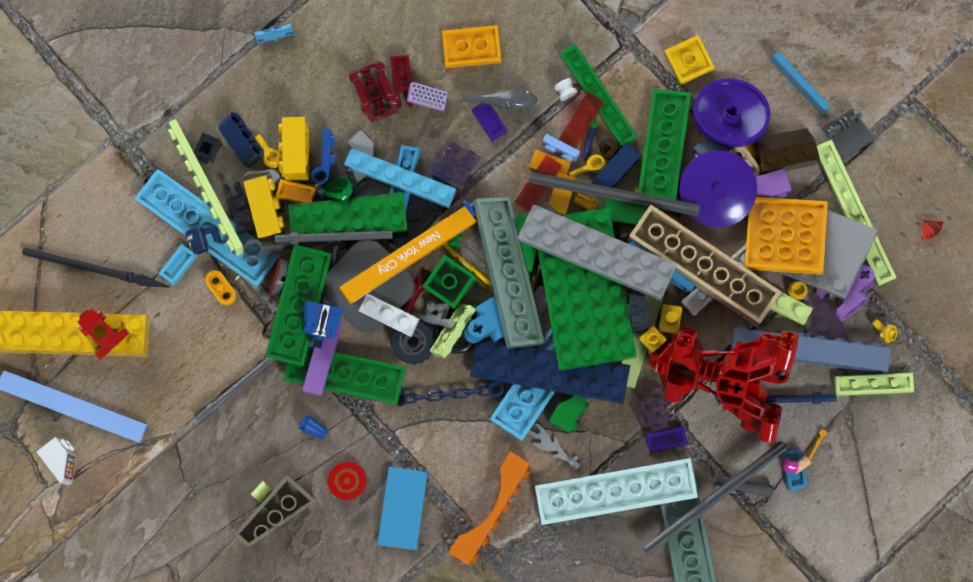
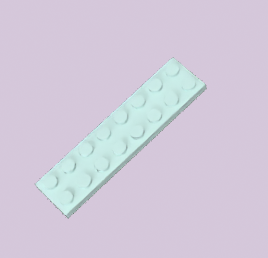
(616, 491)

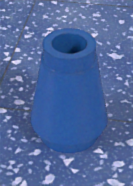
(312, 427)

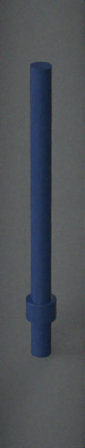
(815, 398)

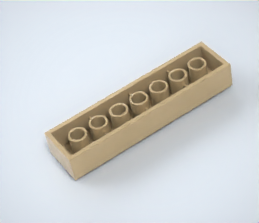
(705, 266)

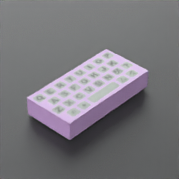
(427, 96)

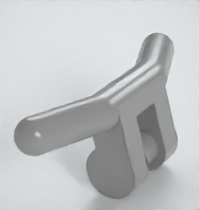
(431, 318)

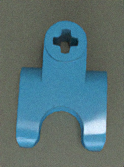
(486, 323)

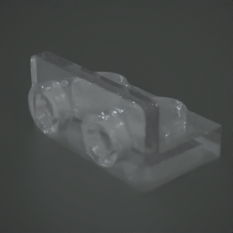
(474, 252)

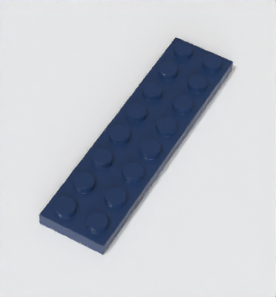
(540, 370)

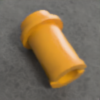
(586, 202)

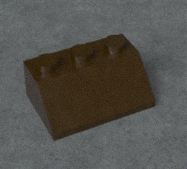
(786, 151)

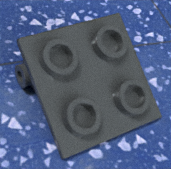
(848, 133)

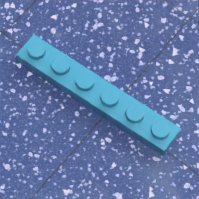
(400, 178)

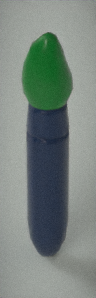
(589, 140)

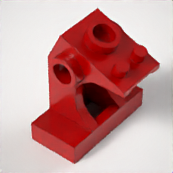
(89, 320)

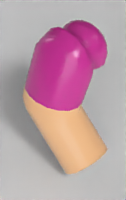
(793, 466)

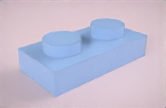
(553, 145)

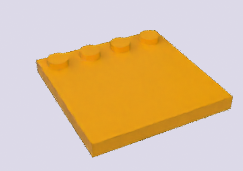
(786, 236)

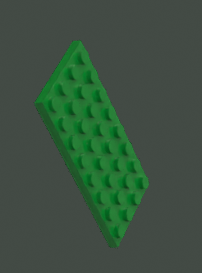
(585, 308)

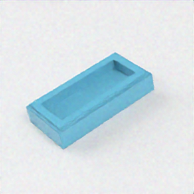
(177, 264)

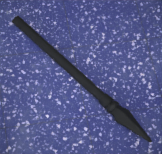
(131, 277)

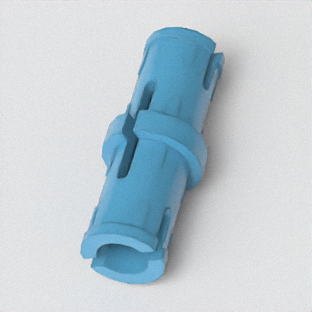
(273, 33)

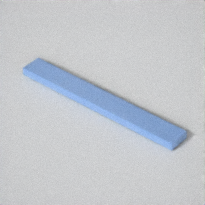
(72, 406)

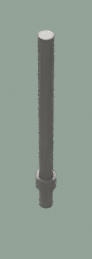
(295, 237)
(212, 407)

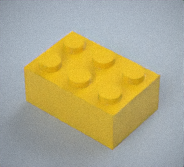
(294, 149)
(264, 206)

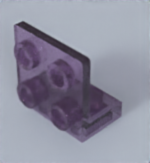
(454, 164)

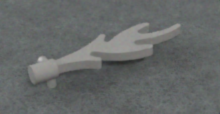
(547, 445)

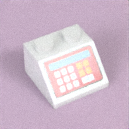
(60, 459)

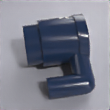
(197, 238)

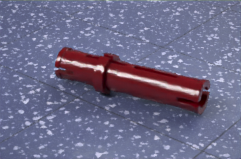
(419, 282)

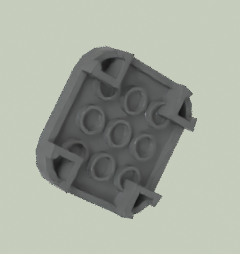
(358, 259)

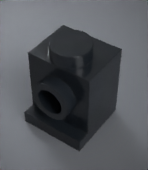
(204, 143)

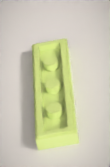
(874, 384)

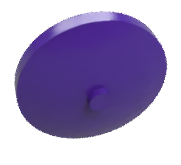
(731, 112)
(720, 186)

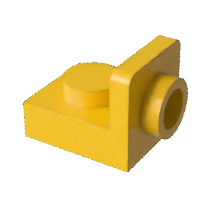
(653, 339)

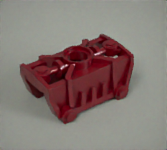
(381, 84)

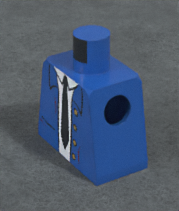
(320, 322)

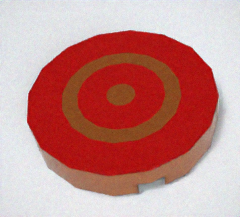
(347, 481)

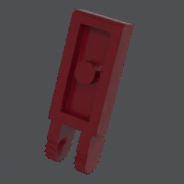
(401, 76)

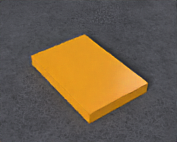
(471, 46)

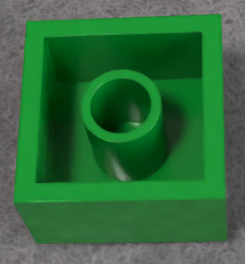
(450, 282)

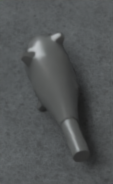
(504, 99)

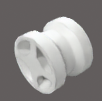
(565, 89)

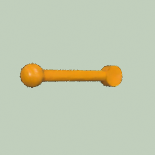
(822, 433)

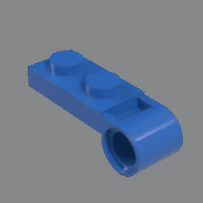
(328, 157)

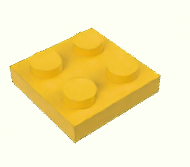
(689, 60)

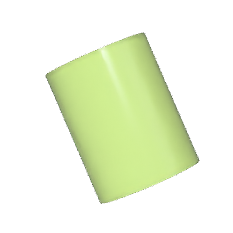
(261, 492)

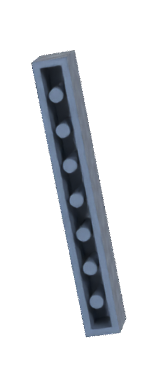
(827, 352)

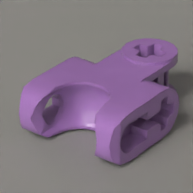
(856, 297)

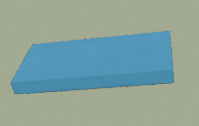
(402, 508)

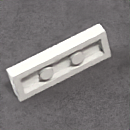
(389, 315)

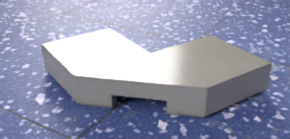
(363, 144)

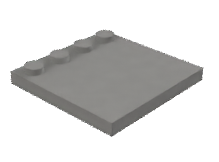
(845, 251)

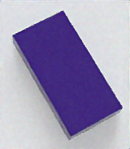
(489, 121)
(666, 439)

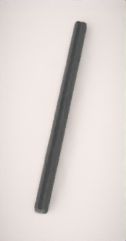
(613, 193)
(714, 498)

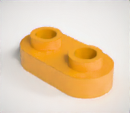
(221, 288)

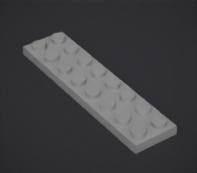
(597, 252)

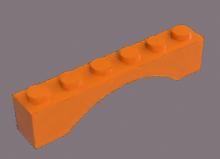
(468, 544)

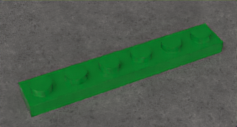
(590, 82)

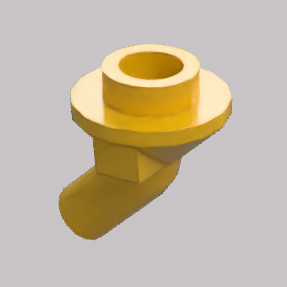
(887, 333)

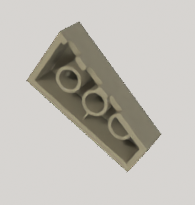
(279, 507)

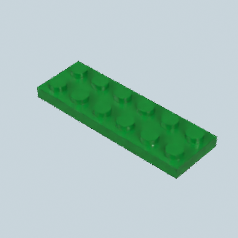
(665, 143)
(350, 215)
(302, 283)
(355, 377)

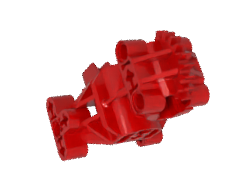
(737, 376)

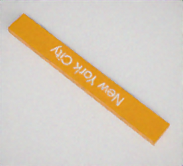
(407, 255)

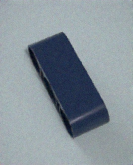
(240, 139)
(618, 167)

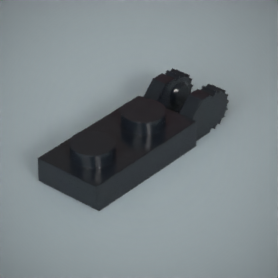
(239, 209)

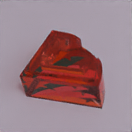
(930, 229)

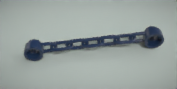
(454, 394)

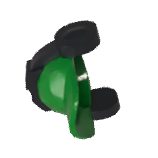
(337, 189)

